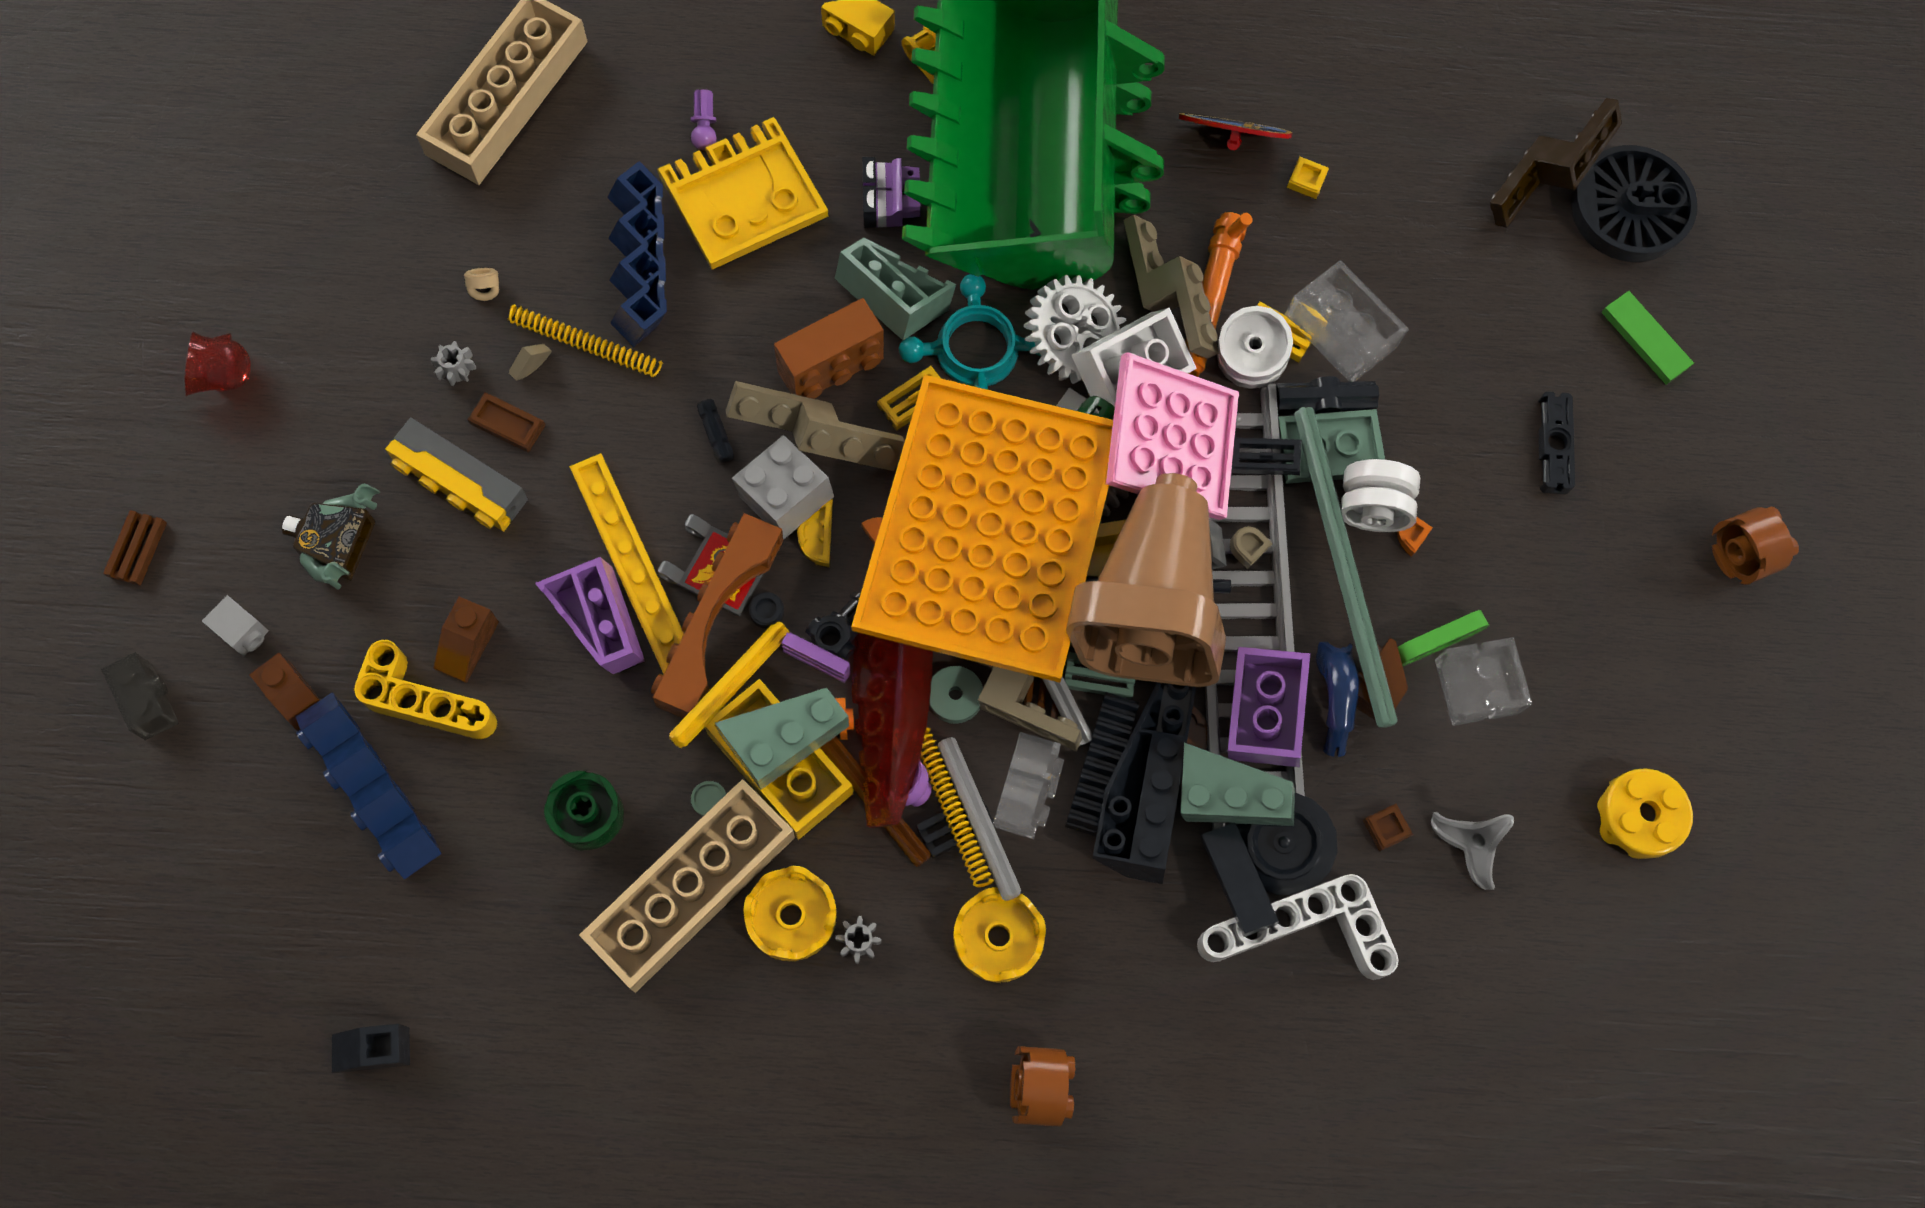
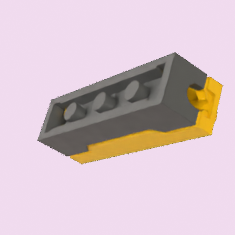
(456, 474)

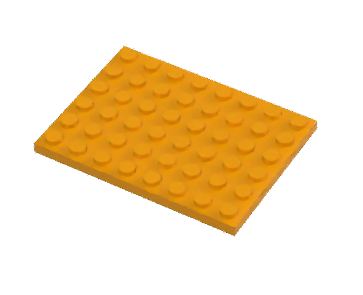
(987, 528)

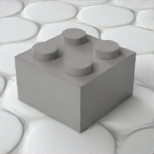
(783, 486)

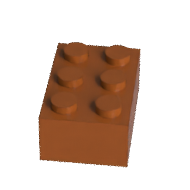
(830, 350)

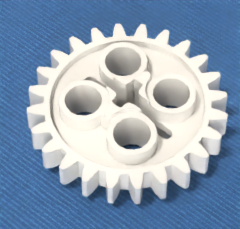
(1072, 328)

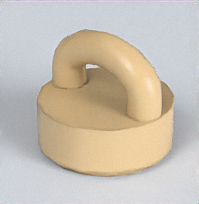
(481, 279)

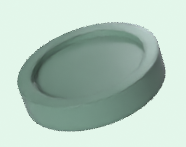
(706, 796)

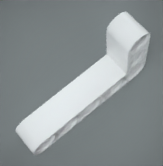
(1302, 917)

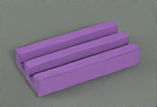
(816, 657)

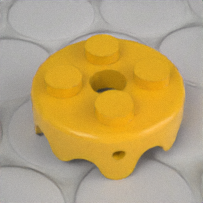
(1627, 828)
(784, 888)
(993, 962)

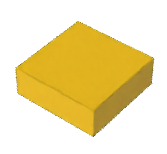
(1307, 177)

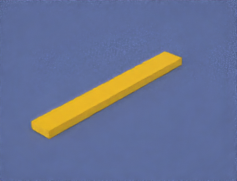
(628, 556)

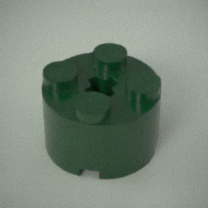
(564, 811)

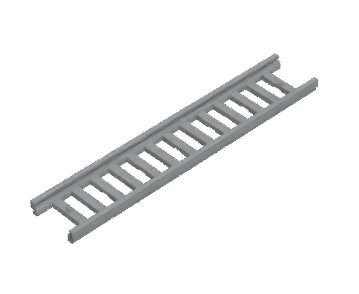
(1278, 578)

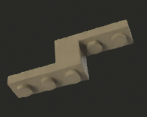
(1172, 286)
(814, 426)
(1004, 698)

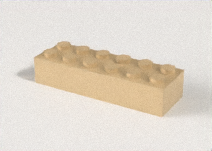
(502, 88)
(688, 886)

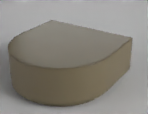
(1248, 545)

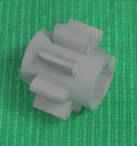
(458, 371)
(851, 932)

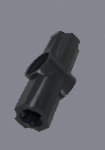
(1327, 396)

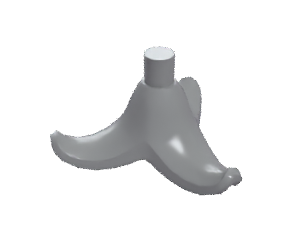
(1477, 841)

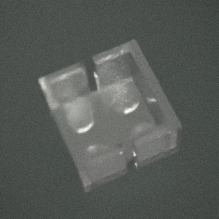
(1483, 686)

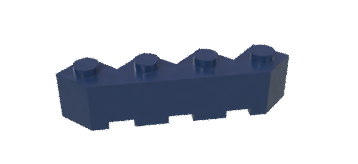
(640, 239)
(364, 778)

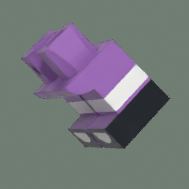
(883, 193)

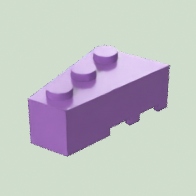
(596, 612)

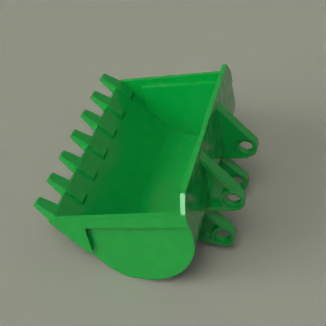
(1030, 134)

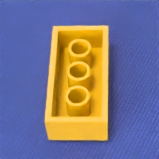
(802, 793)

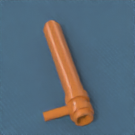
(1223, 250)

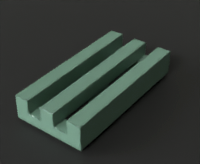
(1093, 687)

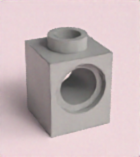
(236, 626)

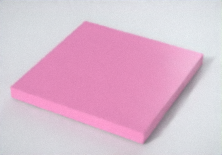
(1172, 426)

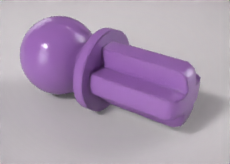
(703, 134)

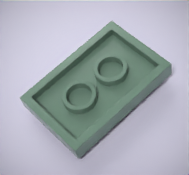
(1345, 437)

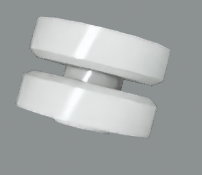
(1259, 328)
(1380, 495)

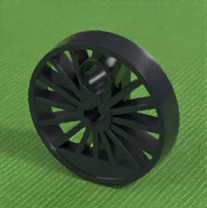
(1641, 204)

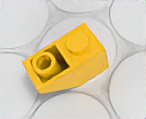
(861, 22)

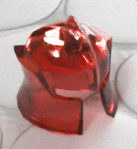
(215, 364)

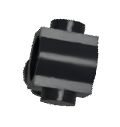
(836, 624)

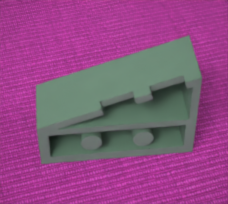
(893, 290)
(783, 734)
(1232, 792)

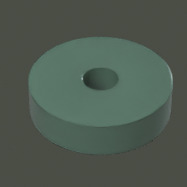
(955, 679)

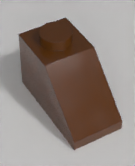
(464, 639)
(284, 688)

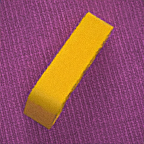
(427, 701)

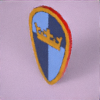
(1237, 127)

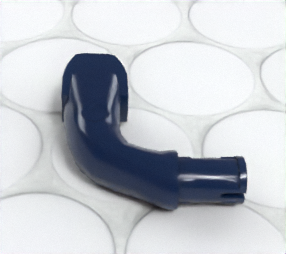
(1343, 688)

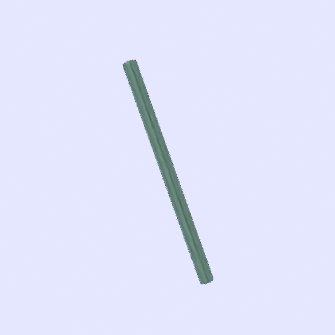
(1346, 569)

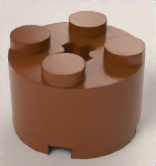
(1753, 545)
(1042, 1086)

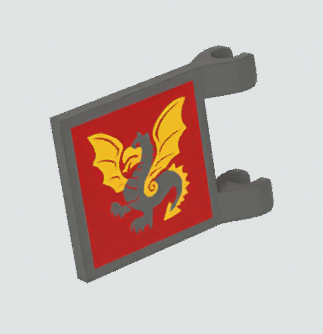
(701, 565)

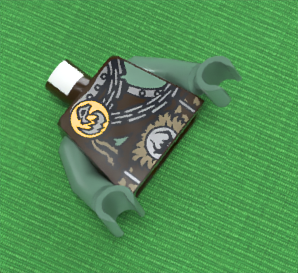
(333, 535)

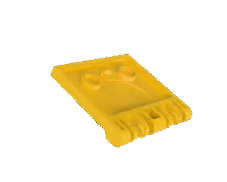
(744, 196)

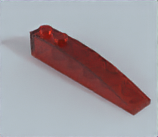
(893, 705)

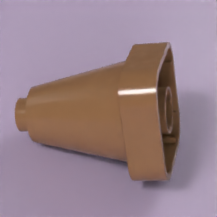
(1155, 597)

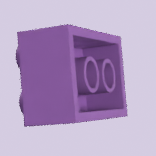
(1268, 706)

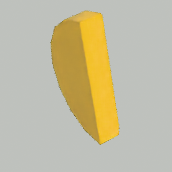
(815, 535)

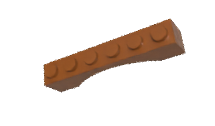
(749, 554)

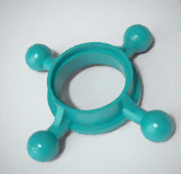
(972, 288)

